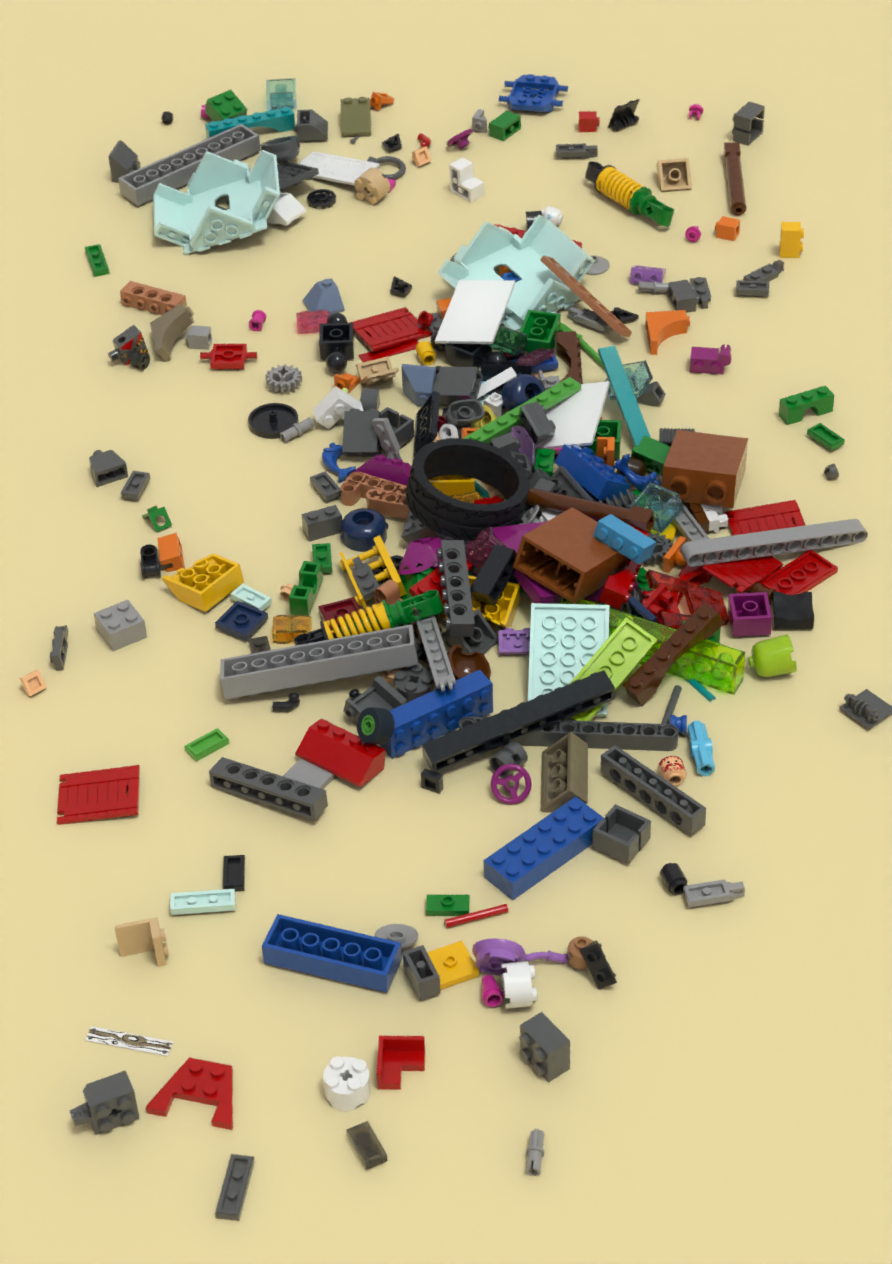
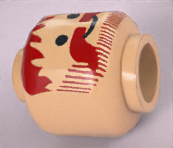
(672, 770)

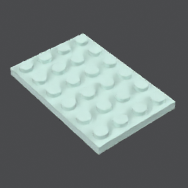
(562, 643)

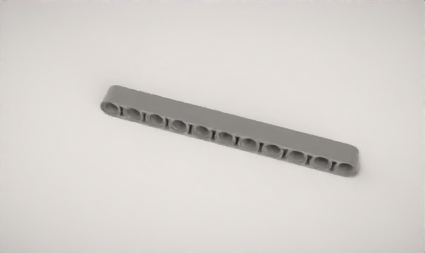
(773, 542)

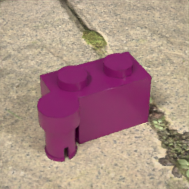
(710, 359)

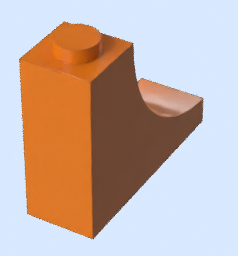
(663, 325)

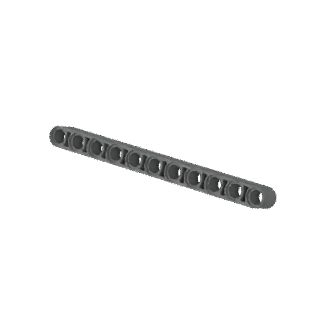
(602, 734)

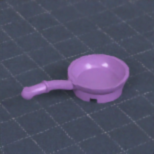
(495, 951)

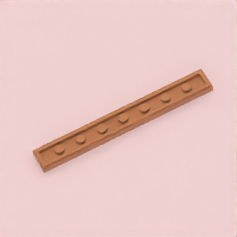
(586, 296)

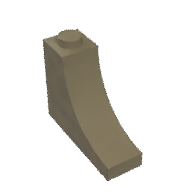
(169, 327)

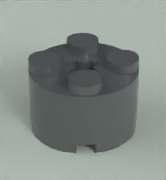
(413, 682)

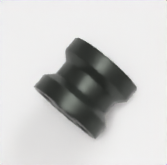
(139, 359)

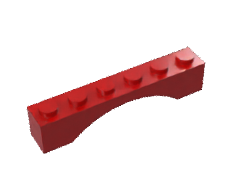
(691, 574)
(619, 586)

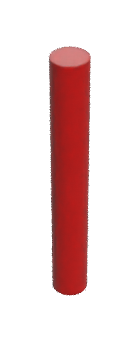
(476, 915)

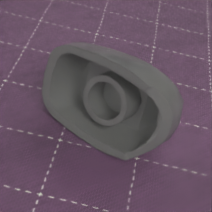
(464, 412)

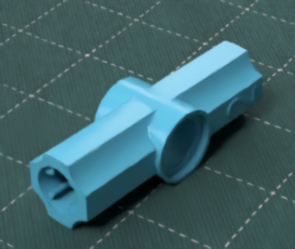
(701, 748)

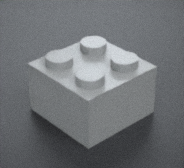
(120, 625)

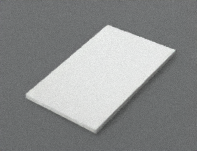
(475, 312)
(577, 417)

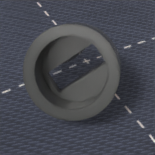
(831, 471)

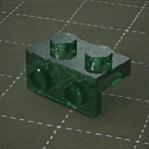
(509, 341)

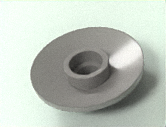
(599, 267)
(398, 932)

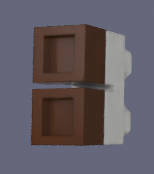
(708, 516)

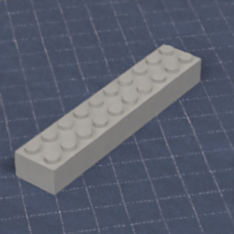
(178, 168)
(318, 662)

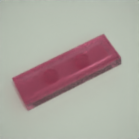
(536, 357)

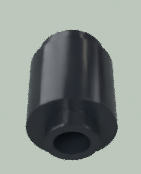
(673, 878)

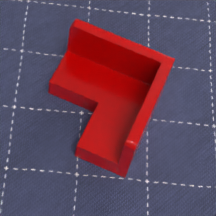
(398, 1055)

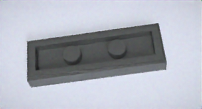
(235, 1187)

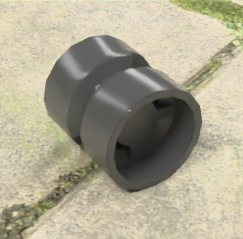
(510, 754)

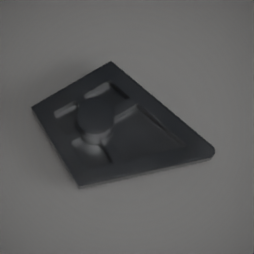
(393, 143)
(400, 287)
(623, 315)

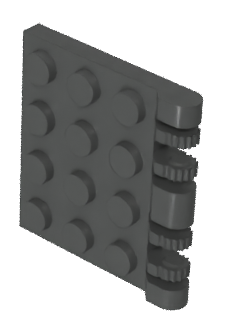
(294, 173)

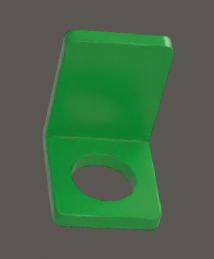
(153, 512)

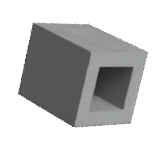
(199, 337)

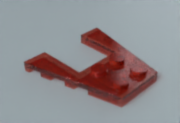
(694, 595)

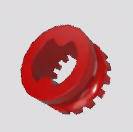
(425, 319)

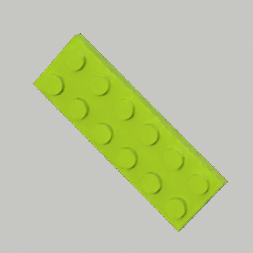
(618, 658)

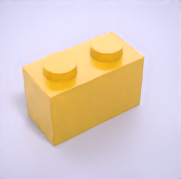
(790, 239)

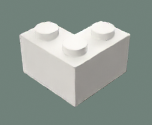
(463, 180)
(333, 407)

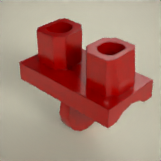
(655, 598)

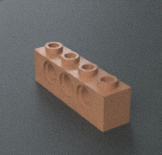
(150, 298)

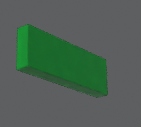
(97, 260)

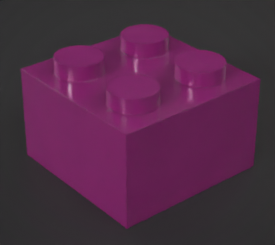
(749, 614)

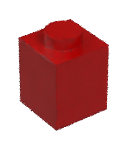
(588, 121)

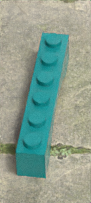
(278, 119)

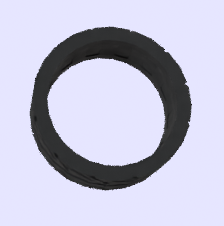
(469, 459)

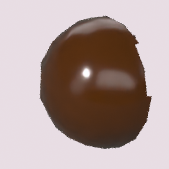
(465, 664)

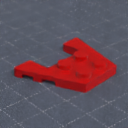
(201, 1083)

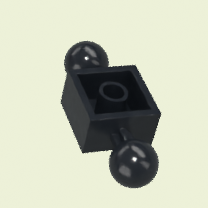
(336, 342)
(467, 354)

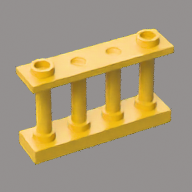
(384, 561)

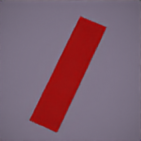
(389, 351)

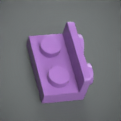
(646, 274)
(514, 641)

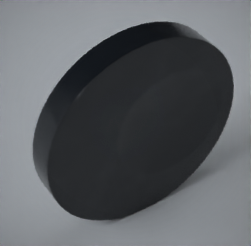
(272, 419)

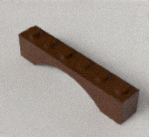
(569, 350)
(696, 628)

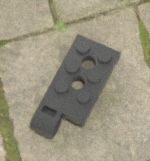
(564, 481)

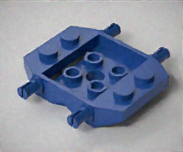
(533, 99)

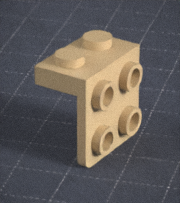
(376, 370)
(142, 937)

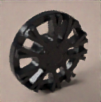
(321, 199)

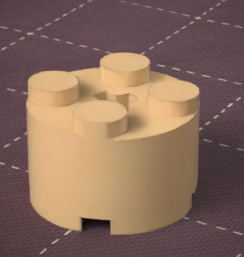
(371, 185)

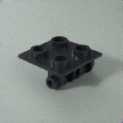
(624, 116)

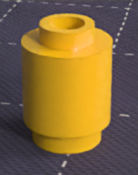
(425, 352)

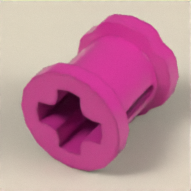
(257, 320)

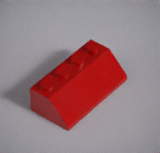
(341, 753)

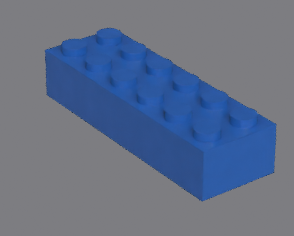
(439, 713)
(542, 848)
(332, 953)

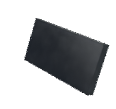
(427, 422)

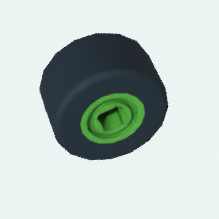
(375, 725)

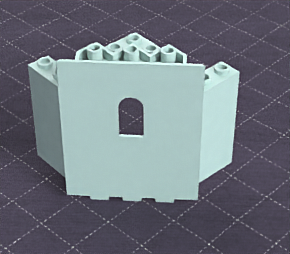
(193, 218)
(538, 285)

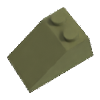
(355, 116)

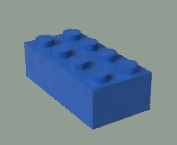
(592, 472)

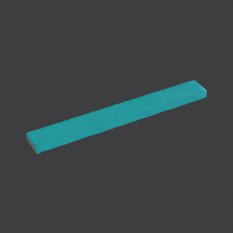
(623, 394)

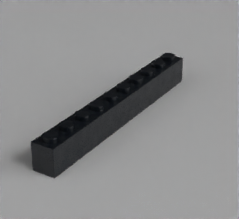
(518, 721)

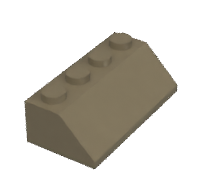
(564, 773)

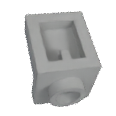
(479, 122)
(549, 381)

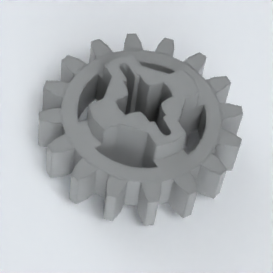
(283, 378)

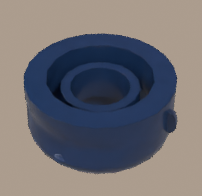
(515, 388)
(361, 527)

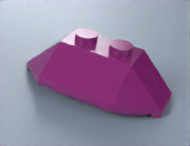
(388, 469)

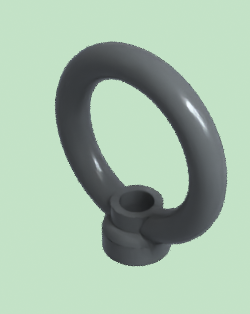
(400, 163)

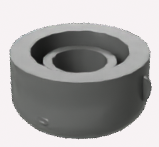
(284, 148)

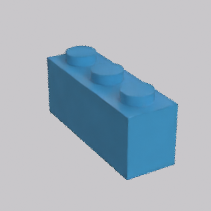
(624, 539)

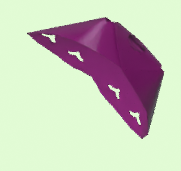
(420, 551)

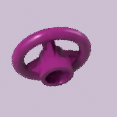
(460, 139)
(521, 773)

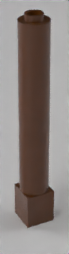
(734, 177)
(636, 516)

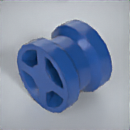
(680, 723)

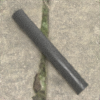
(672, 704)

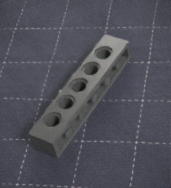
(456, 588)
(268, 788)
(653, 790)

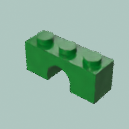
(793, 407)
(304, 595)

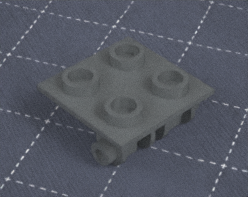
(866, 708)

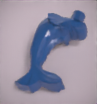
(329, 459)
(638, 481)

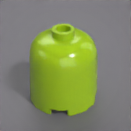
(773, 657)

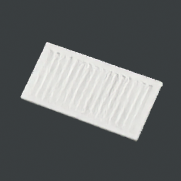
(337, 168)

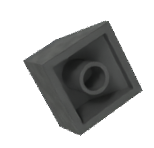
(122, 161)
(536, 422)
(482, 638)

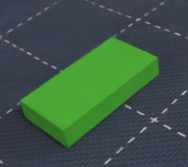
(206, 744)

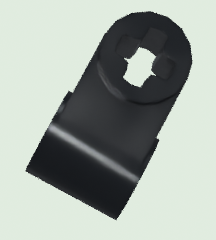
(149, 561)

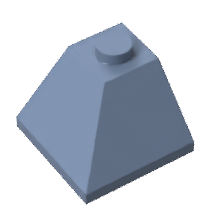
(324, 296)
(418, 382)

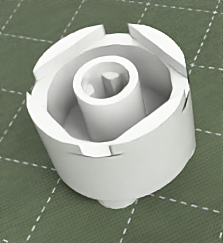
(518, 985)
(346, 1083)

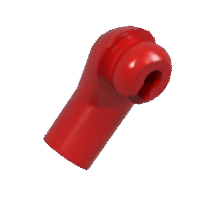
(425, 141)

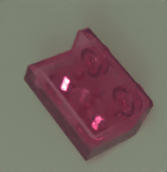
(310, 321)
(479, 549)

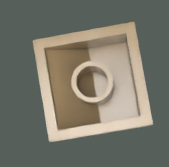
(673, 174)

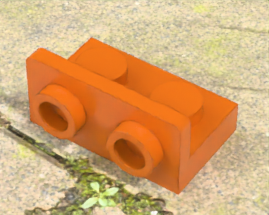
(606, 449)

